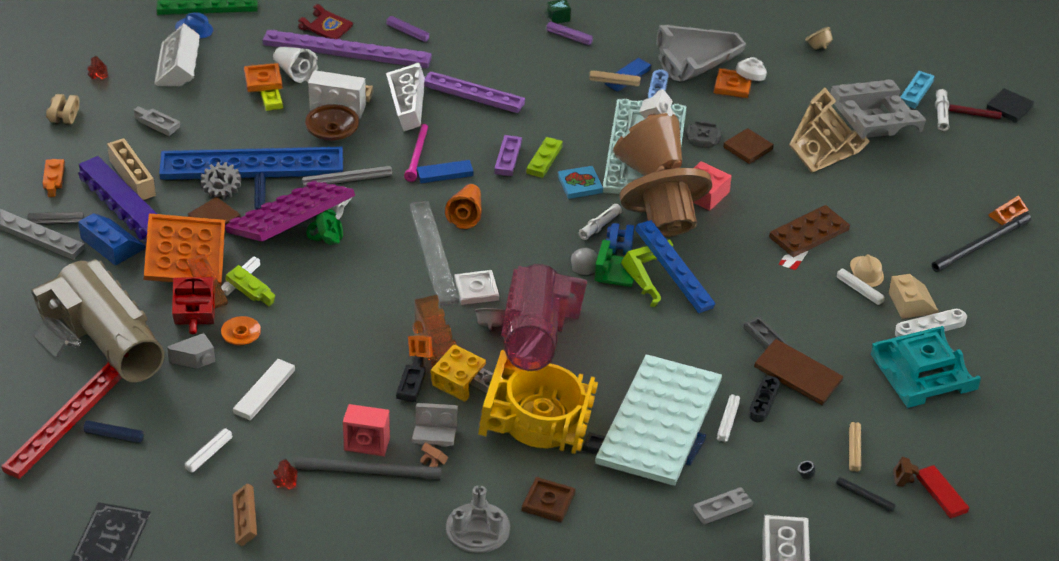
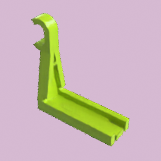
(633, 265)

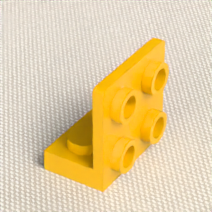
(456, 371)

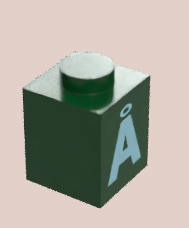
(558, 11)

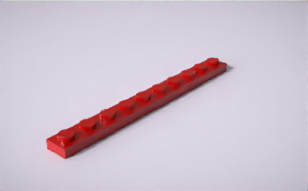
(61, 422)

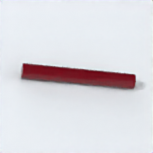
(974, 111)

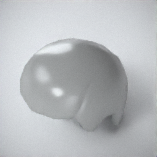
(584, 261)

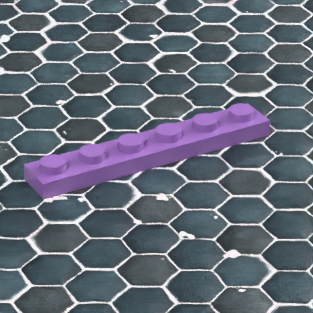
(474, 92)

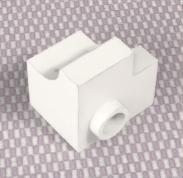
(657, 104)

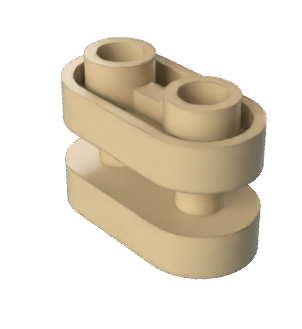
(63, 109)

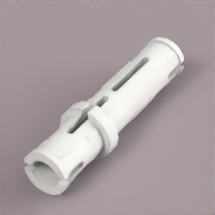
(942, 106)
(595, 225)

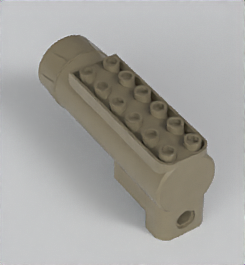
(99, 307)

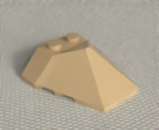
(823, 135)

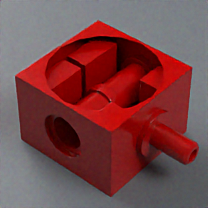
(193, 301)

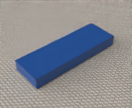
(635, 68)
(445, 171)

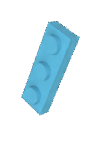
(917, 89)

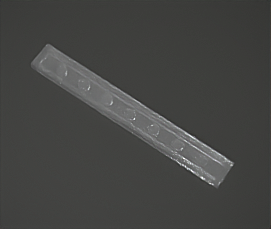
(434, 253)

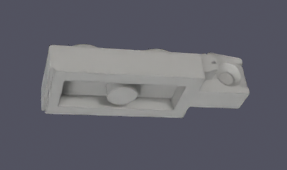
(156, 120)

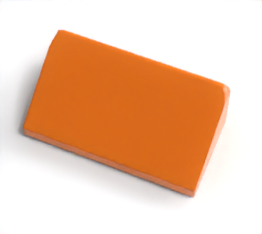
(1009, 210)

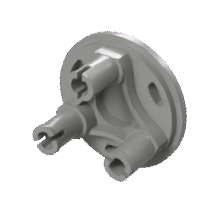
(478, 525)

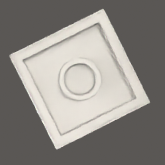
(476, 287)

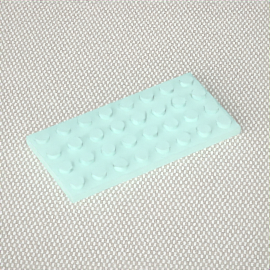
(659, 420)

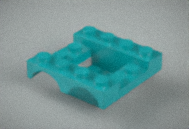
(904, 358)

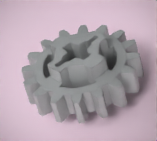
(218, 180)

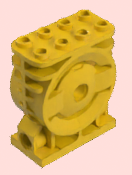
(540, 416)

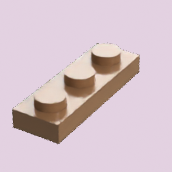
(244, 514)

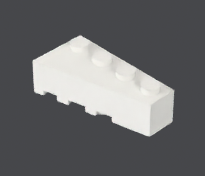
(407, 93)

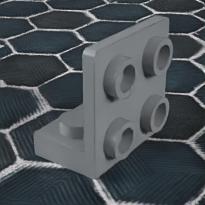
(435, 424)

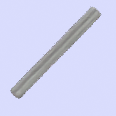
(350, 175)

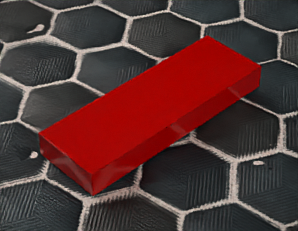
(942, 492)

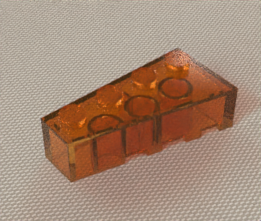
(431, 322)

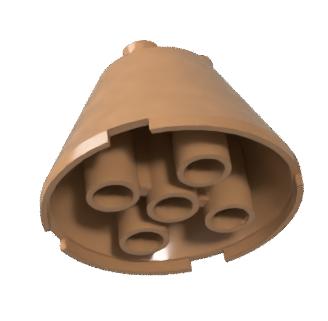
(651, 145)

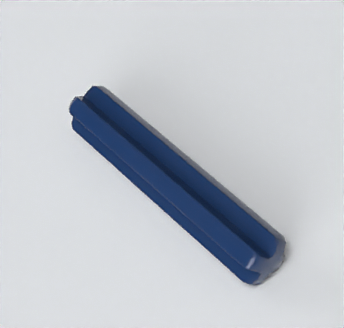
(259, 197)
(113, 431)

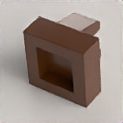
(904, 472)

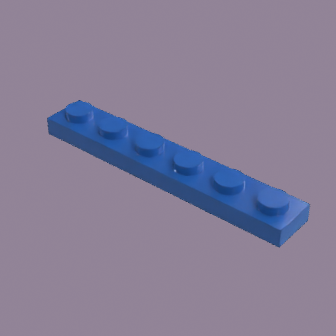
(675, 266)

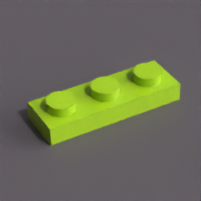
(544, 157)

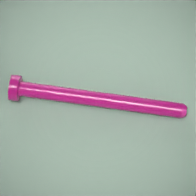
(411, 174)

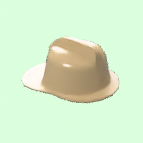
(820, 38)
(868, 270)

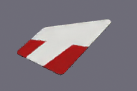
(792, 263)

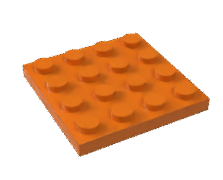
(179, 238)

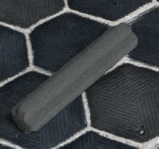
(55, 217)

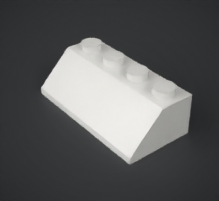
(177, 58)

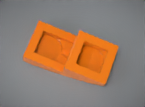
(420, 346)

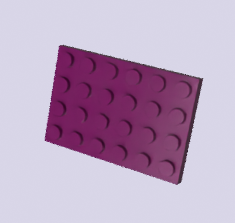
(288, 210)

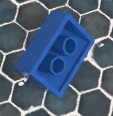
(109, 238)

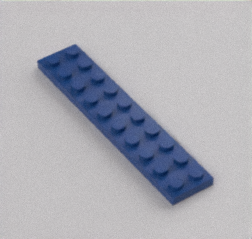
(270, 161)

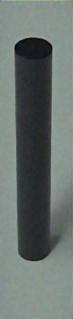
(866, 494)

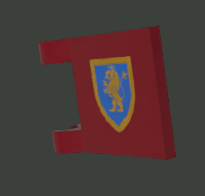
(327, 24)

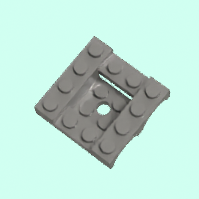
(862, 103)

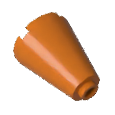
(465, 207)

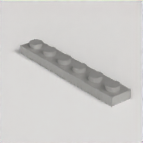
(40, 235)

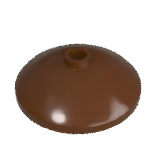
(332, 122)

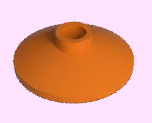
(240, 330)

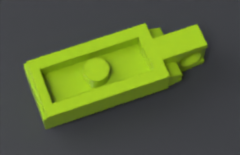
(250, 285)

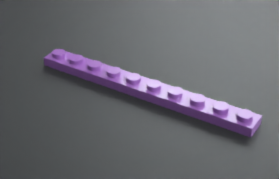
(347, 48)

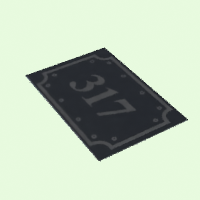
(110, 533)

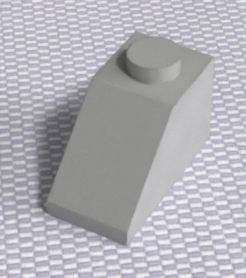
(192, 352)

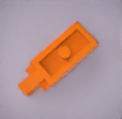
(53, 175)

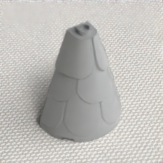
(694, 51)

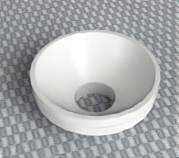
(751, 69)

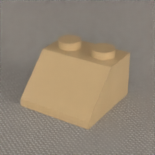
(911, 297)

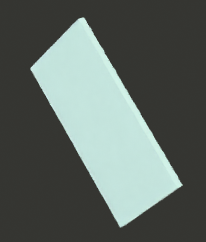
(627, 115)

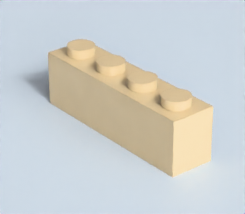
(131, 168)

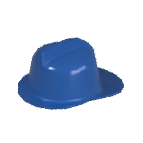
(198, 23)

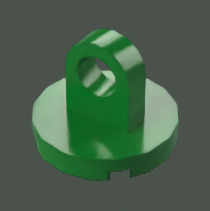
(328, 226)

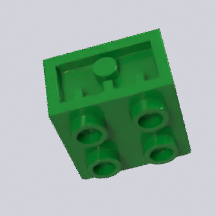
(609, 267)

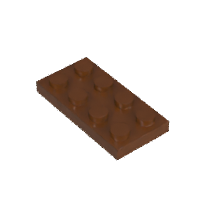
(809, 231)

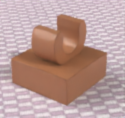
(432, 454)

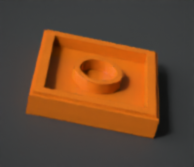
(263, 77)
(732, 84)

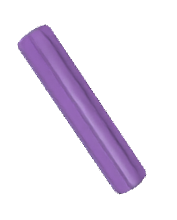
(408, 28)
(569, 33)

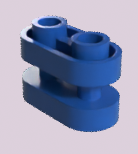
(614, 233)

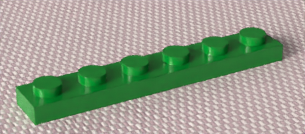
(168, 7)

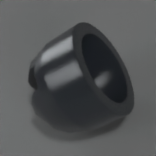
(806, 469)

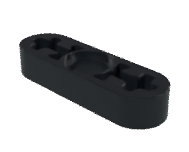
(765, 405)

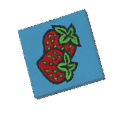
(580, 182)

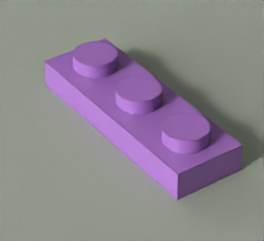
(508, 155)

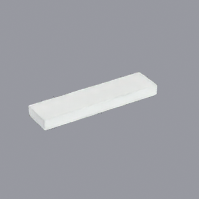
(264, 389)

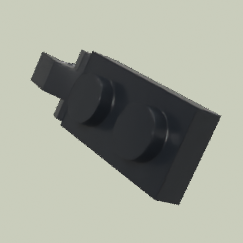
(411, 380)

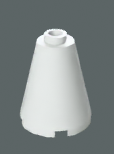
(296, 62)

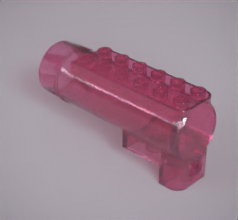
(535, 313)

